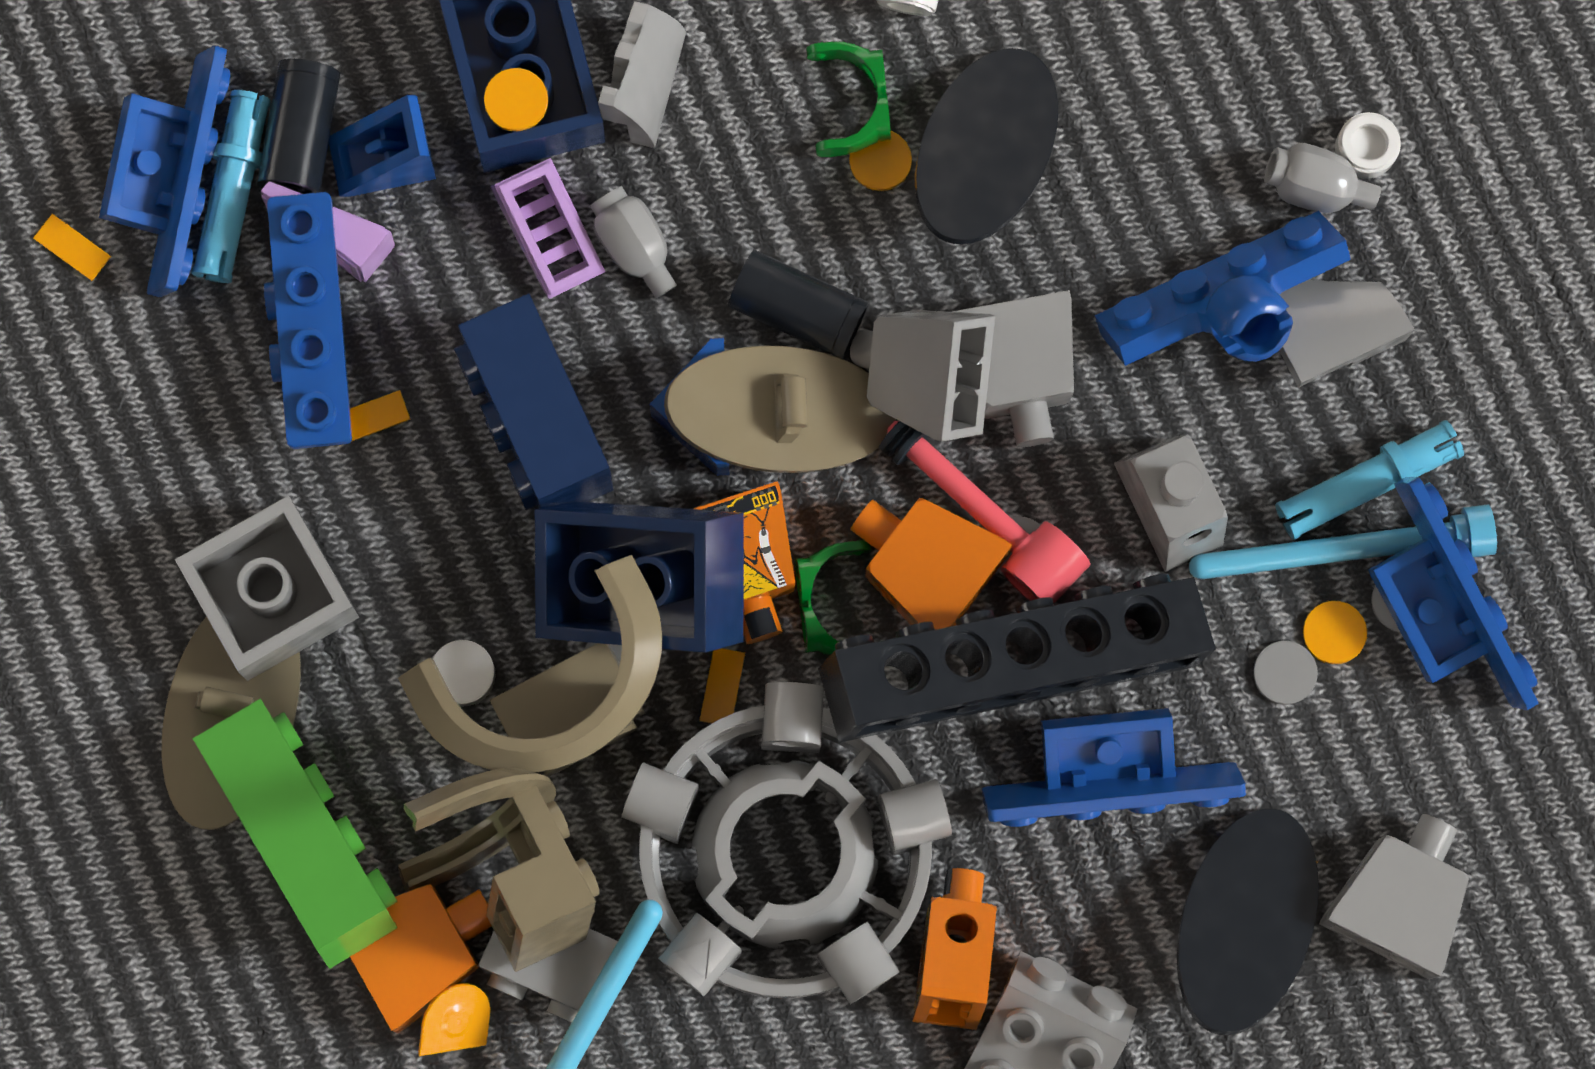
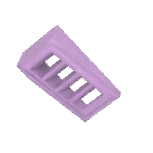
(546, 173)
(359, 242)

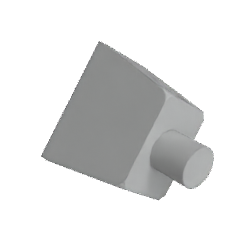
(1030, 363)
(929, 369)
(1174, 500)
(1404, 899)

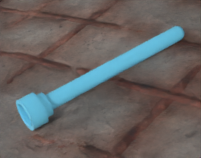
(1473, 526)
(607, 986)

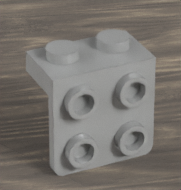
(1053, 1022)

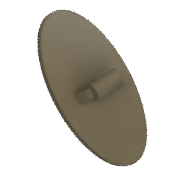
(776, 409)
(202, 695)

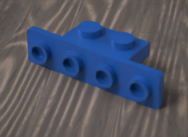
(160, 168)
(309, 321)
(1441, 606)
(1108, 766)

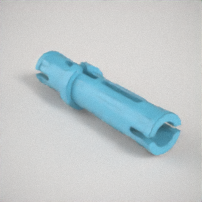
(236, 162)
(1369, 479)

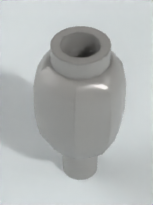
(1318, 179)
(633, 239)

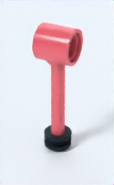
(1040, 562)

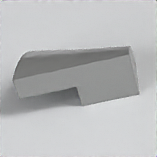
(643, 73)
(1339, 326)

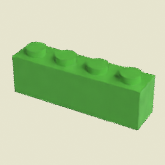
(295, 832)

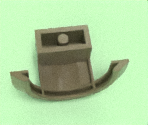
(564, 709)
(541, 901)

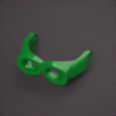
(873, 66)
(806, 569)

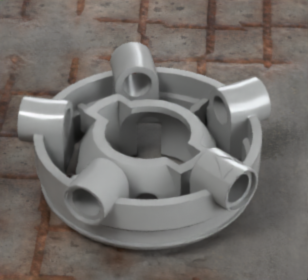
(793, 723)

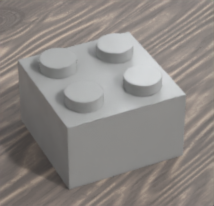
(266, 588)

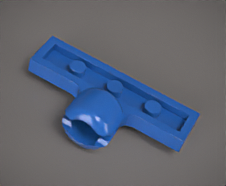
(1229, 296)

